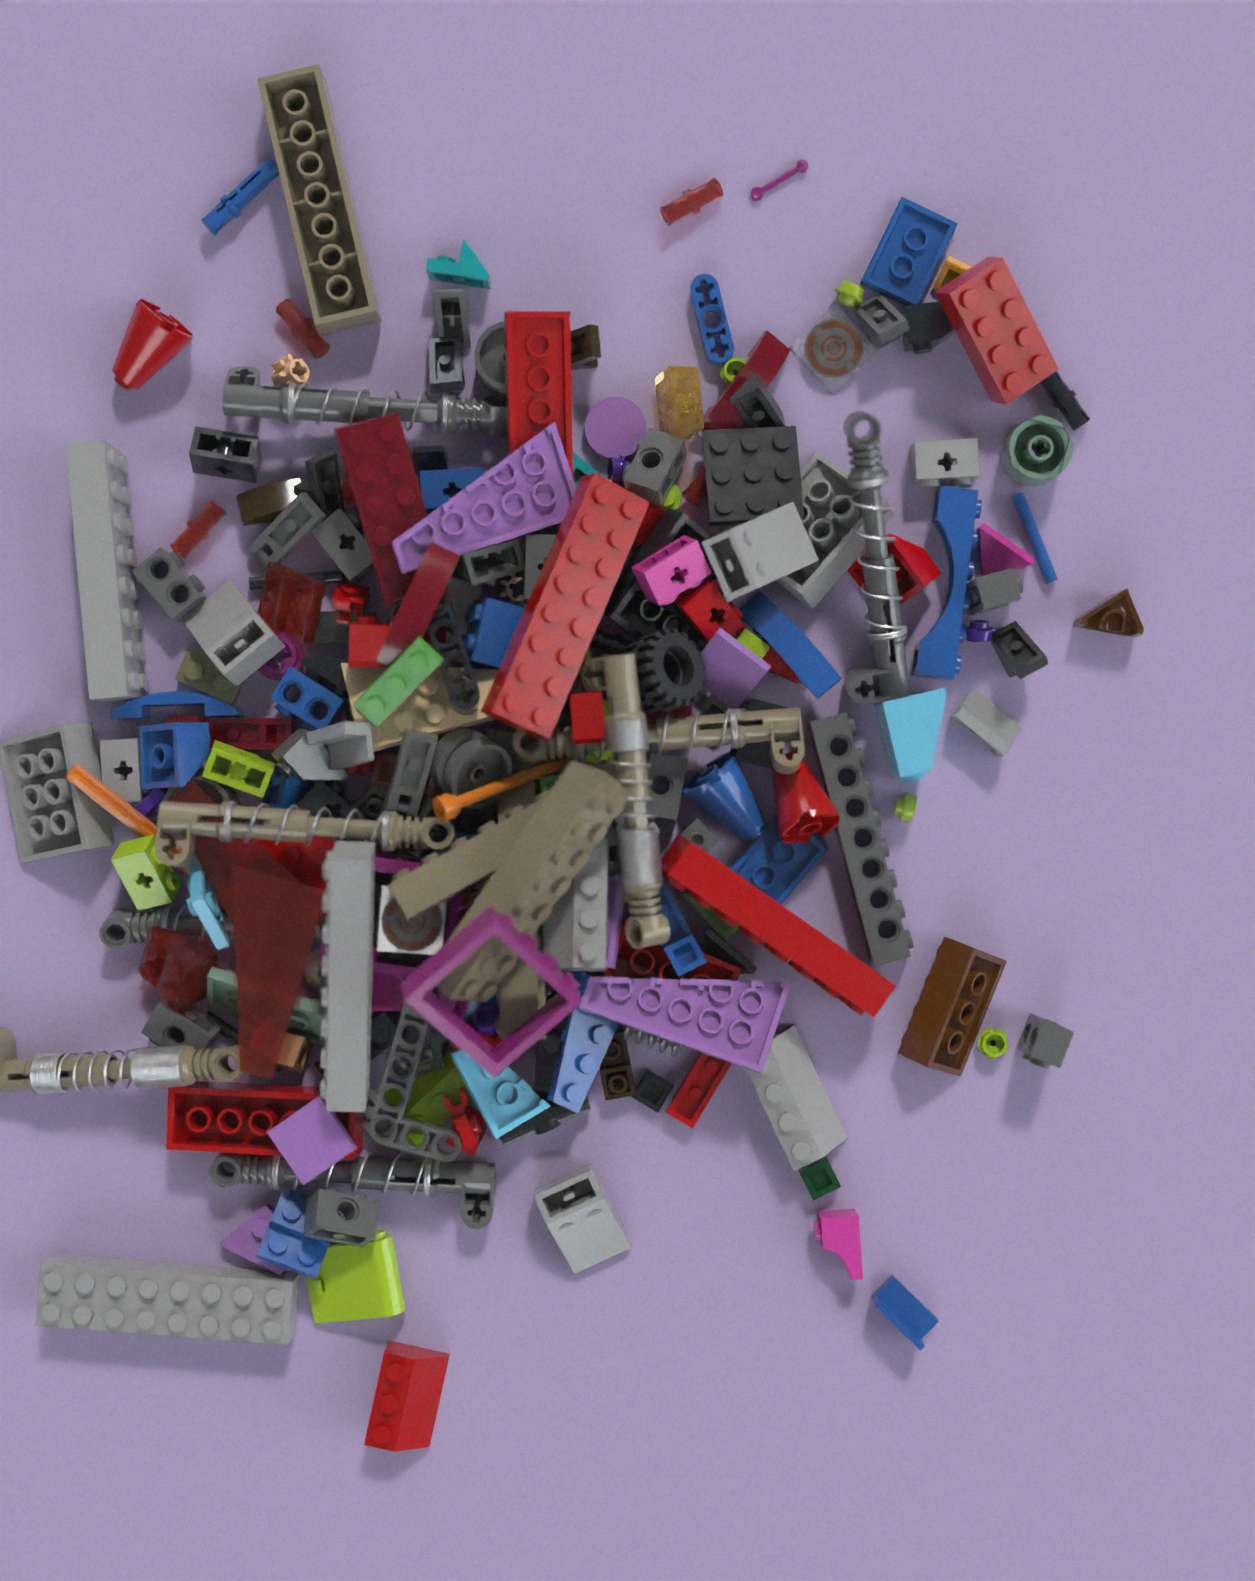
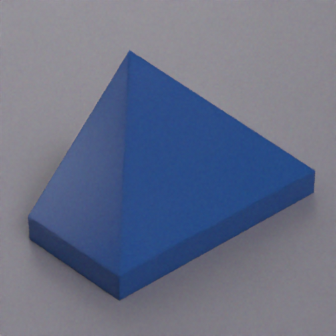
(285, 791)

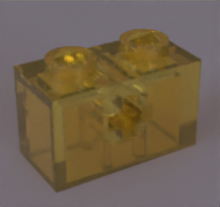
(679, 401)

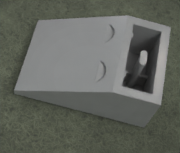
(760, 551)
(232, 633)
(581, 1218)

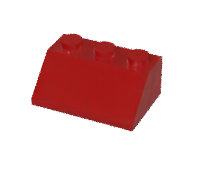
(367, 639)
(406, 1398)

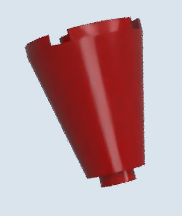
(148, 345)
(802, 806)

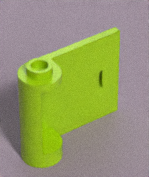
(357, 1282)

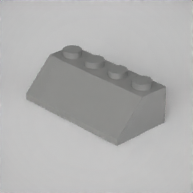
(579, 918)
(797, 1101)

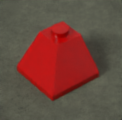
(915, 568)

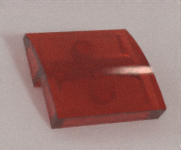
(291, 602)

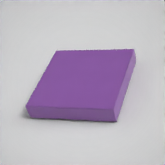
(731, 669)
(312, 1140)

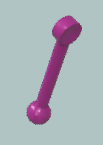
(757, 192)

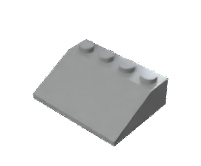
(830, 526)
(45, 808)

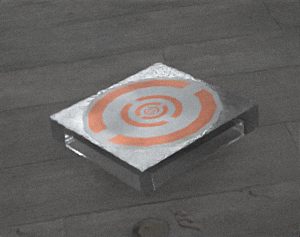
(833, 349)

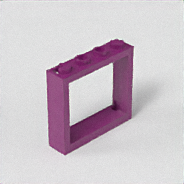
(455, 951)
(397, 968)

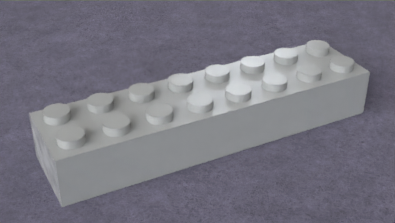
(105, 572)
(348, 975)
(167, 1299)

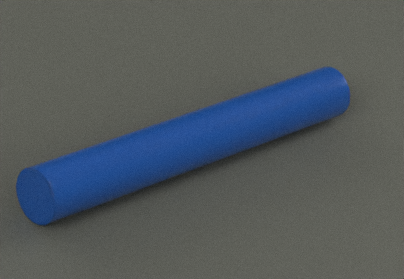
(1034, 538)

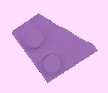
(248, 1238)

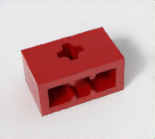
(696, 607)

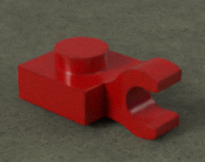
(349, 599)
(466, 1125)

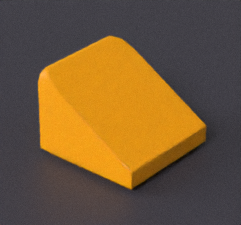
(951, 269)

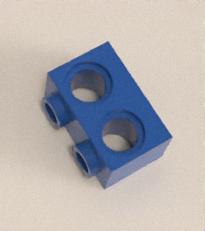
(311, 695)

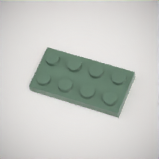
(223, 994)

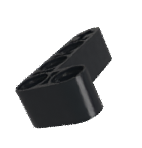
(449, 652)

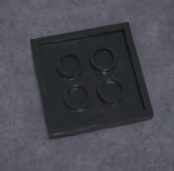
(750, 472)

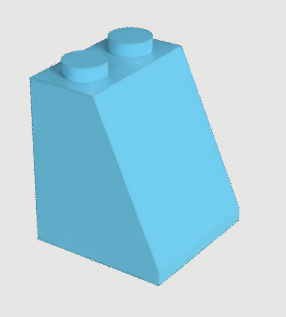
(911, 732)

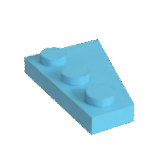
(204, 903)
(502, 1099)

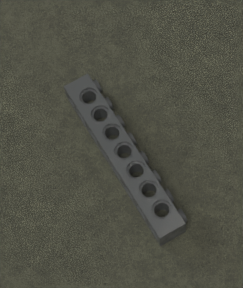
(879, 949)

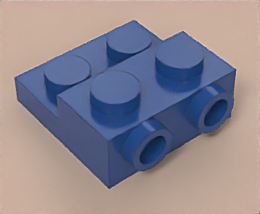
(285, 1241)

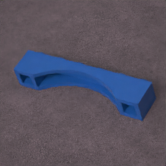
(954, 520)

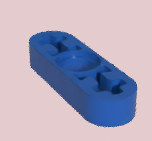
(714, 296)

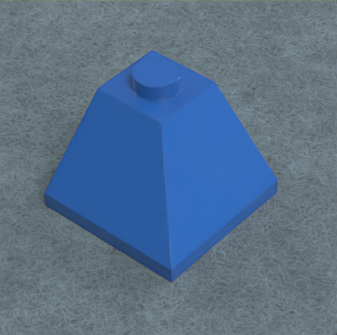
(172, 753)

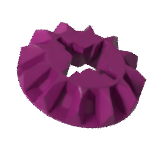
(293, 647)

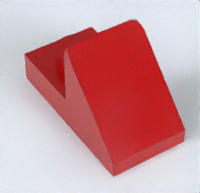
(587, 718)

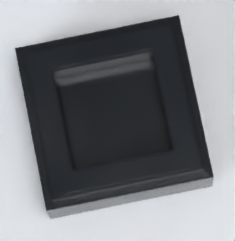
(653, 1090)

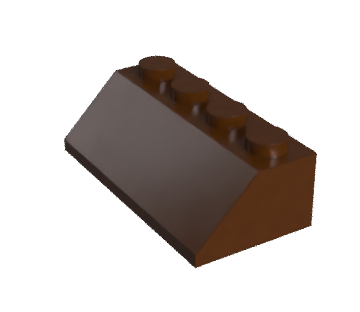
(951, 1007)

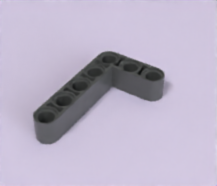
(404, 1083)

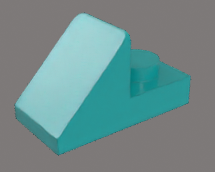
(466, 272)

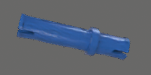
(238, 198)

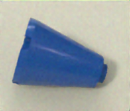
(726, 797)

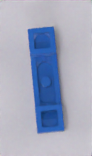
(790, 644)
(140, 707)
(681, 947)

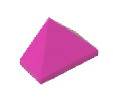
(999, 553)

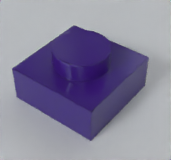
(150, 804)

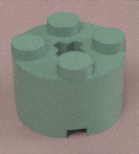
(1052, 442)

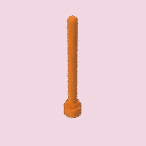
(448, 806)

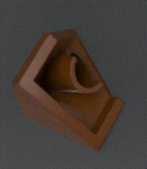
(1113, 616)

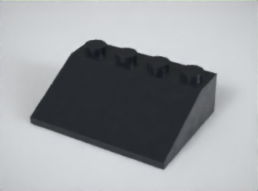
(627, 602)

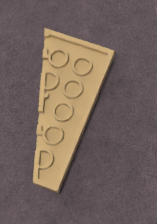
(423, 710)

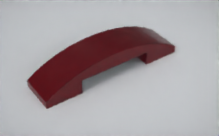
(765, 360)
(419, 602)
(244, 732)

